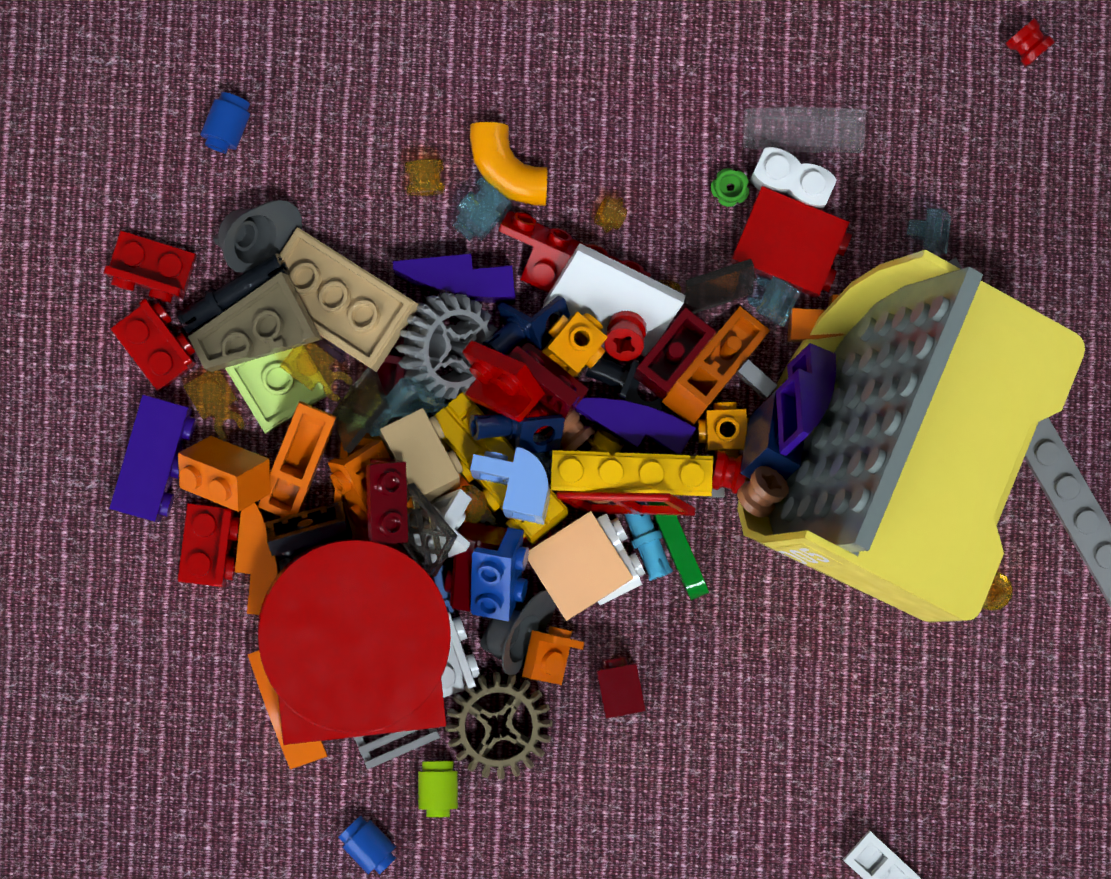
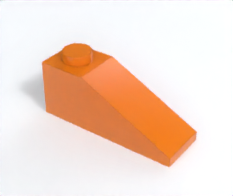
(715, 366)

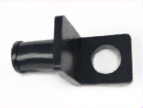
(623, 379)

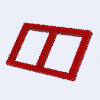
(626, 503)

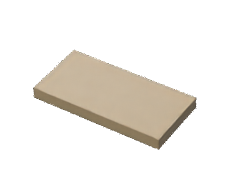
(345, 300)

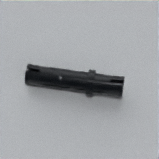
(221, 299)

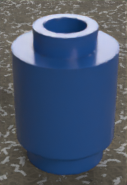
(225, 122)
(368, 845)

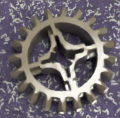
(480, 754)

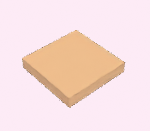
(578, 566)

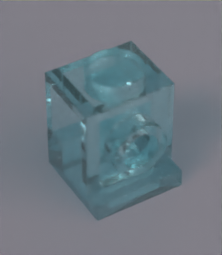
(480, 211)

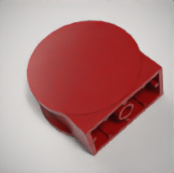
(354, 643)

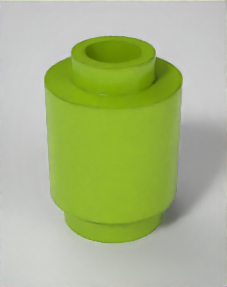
(437, 788)

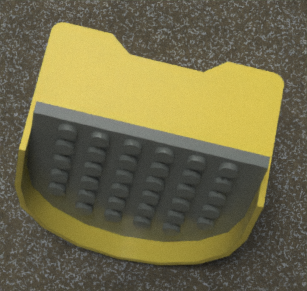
(920, 435)

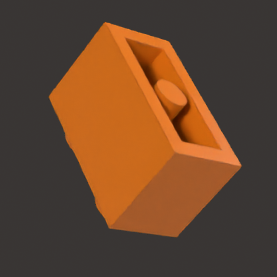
(224, 473)

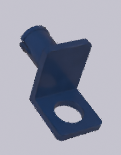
(522, 328)
(518, 433)

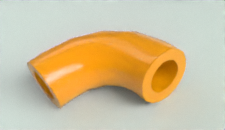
(501, 167)

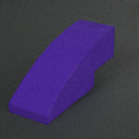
(456, 275)
(804, 395)
(634, 421)

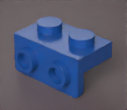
(498, 577)

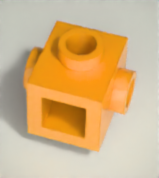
(566, 352)
(710, 428)

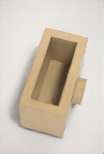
(419, 445)

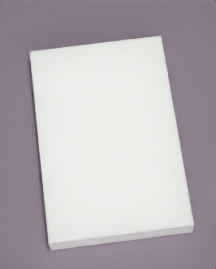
(605, 287)

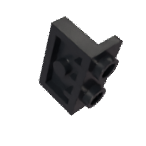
(307, 529)

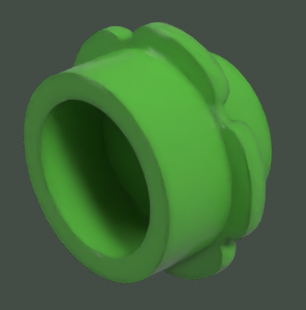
(737, 179)

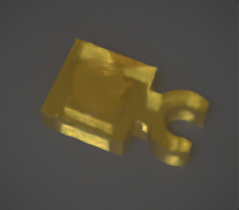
(312, 366)
(212, 397)

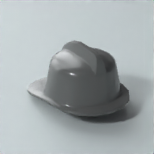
(256, 233)
(511, 639)

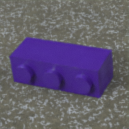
(152, 459)

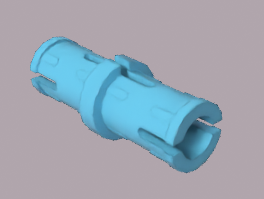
(648, 544)

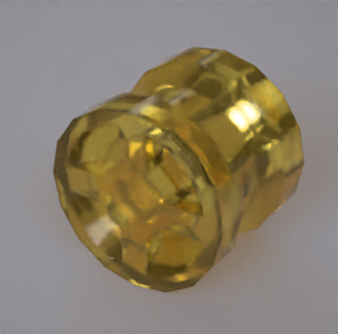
(424, 177)
(1004, 593)

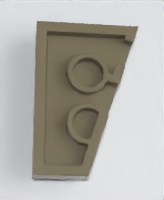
(256, 327)

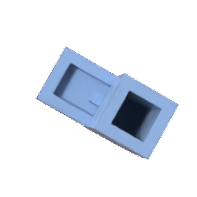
(527, 483)

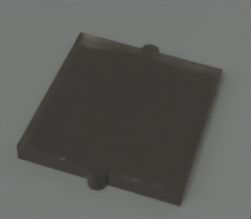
(720, 286)
(360, 409)

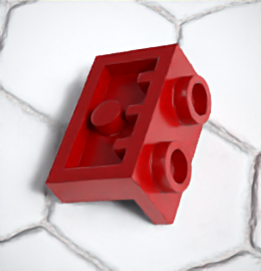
(150, 266)
(154, 344)
(501, 382)
(207, 545)

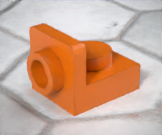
(549, 655)

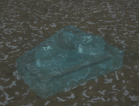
(405, 399)

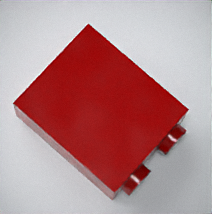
(792, 242)

